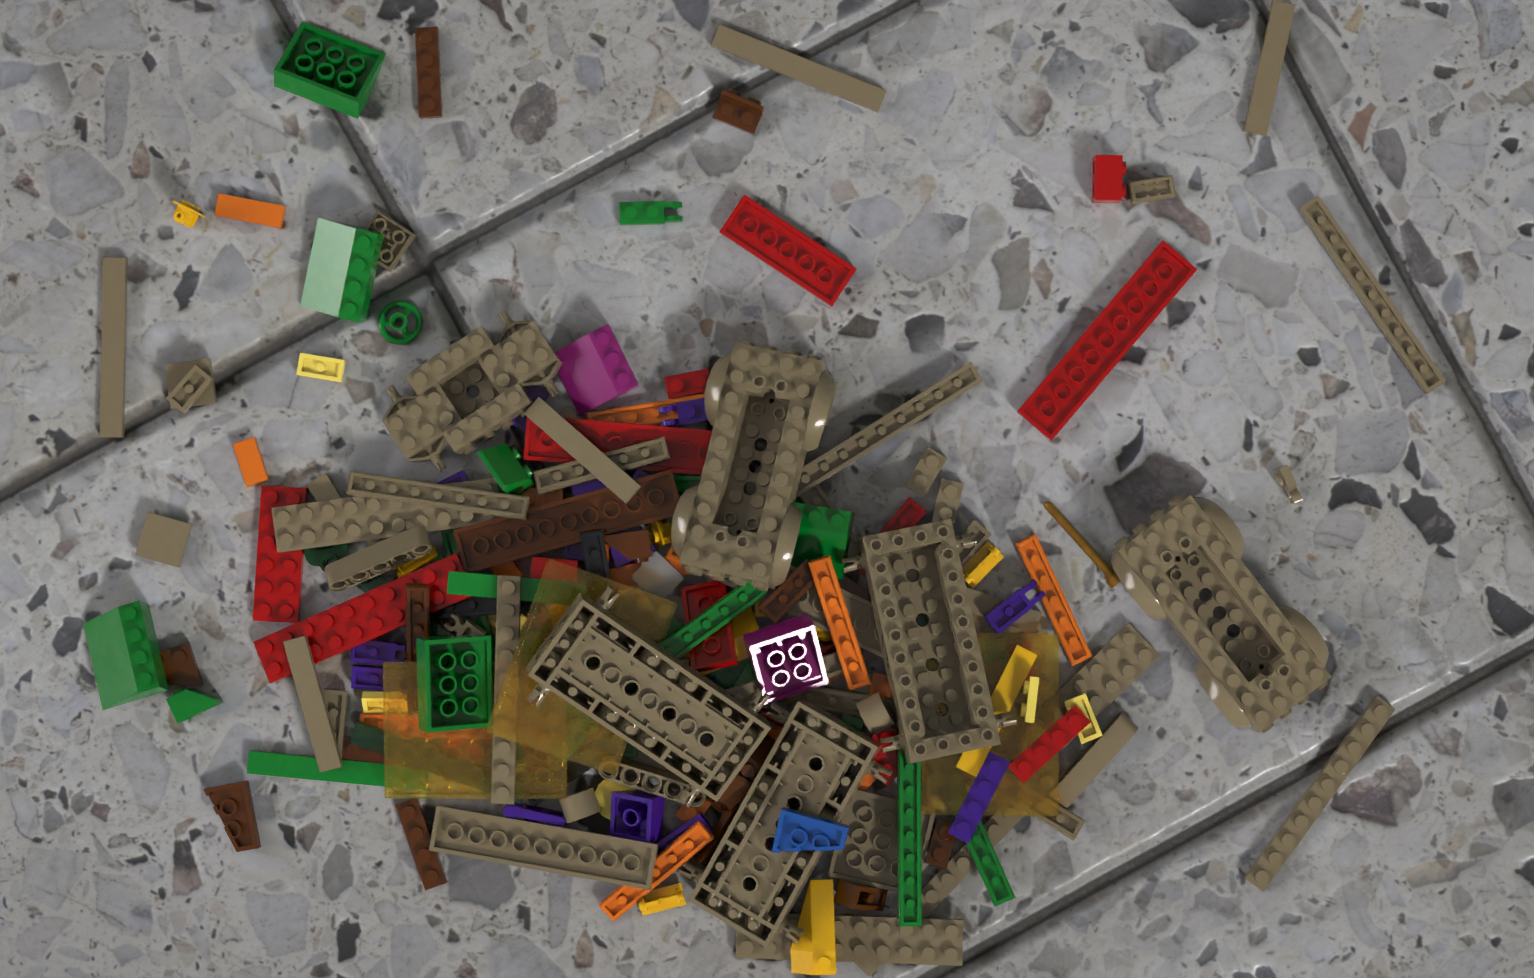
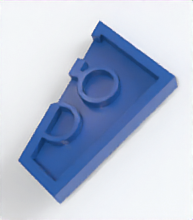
(808, 832)

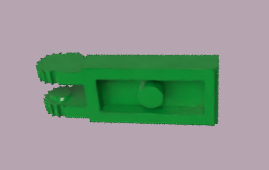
(647, 213)

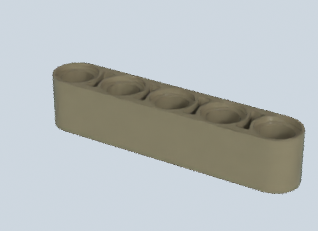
(378, 558)
(1095, 758)
(642, 782)

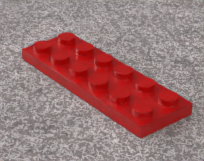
(787, 250)
(277, 574)

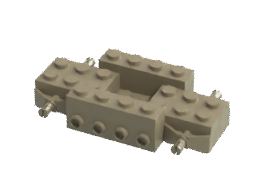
(445, 411)

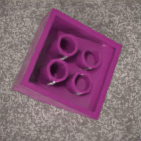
(595, 370)
(786, 658)

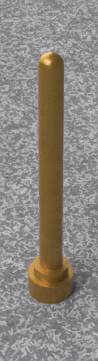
(1110, 575)

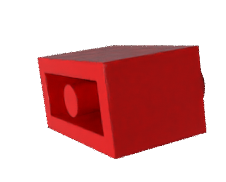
(1107, 179)

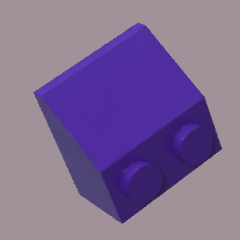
(636, 815)

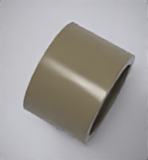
(876, 713)
(580, 805)

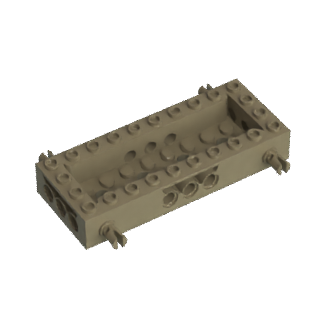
(947, 638)
(662, 683)
(785, 774)

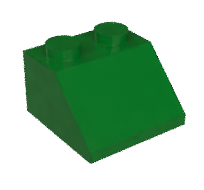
(507, 469)

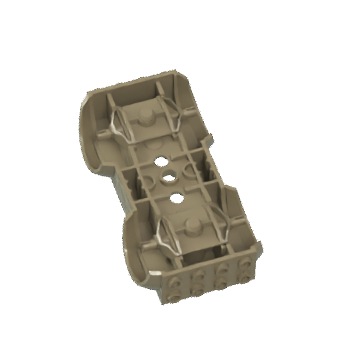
(747, 399)
(1277, 651)

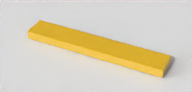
(1002, 701)

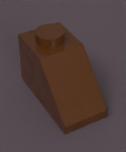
(632, 544)
(757, 759)
(732, 794)
(860, 896)

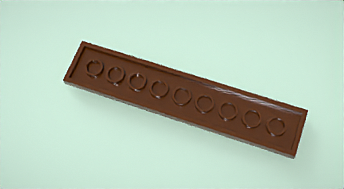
(561, 521)

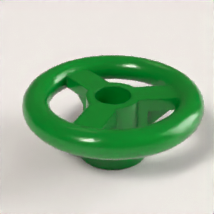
(382, 322)

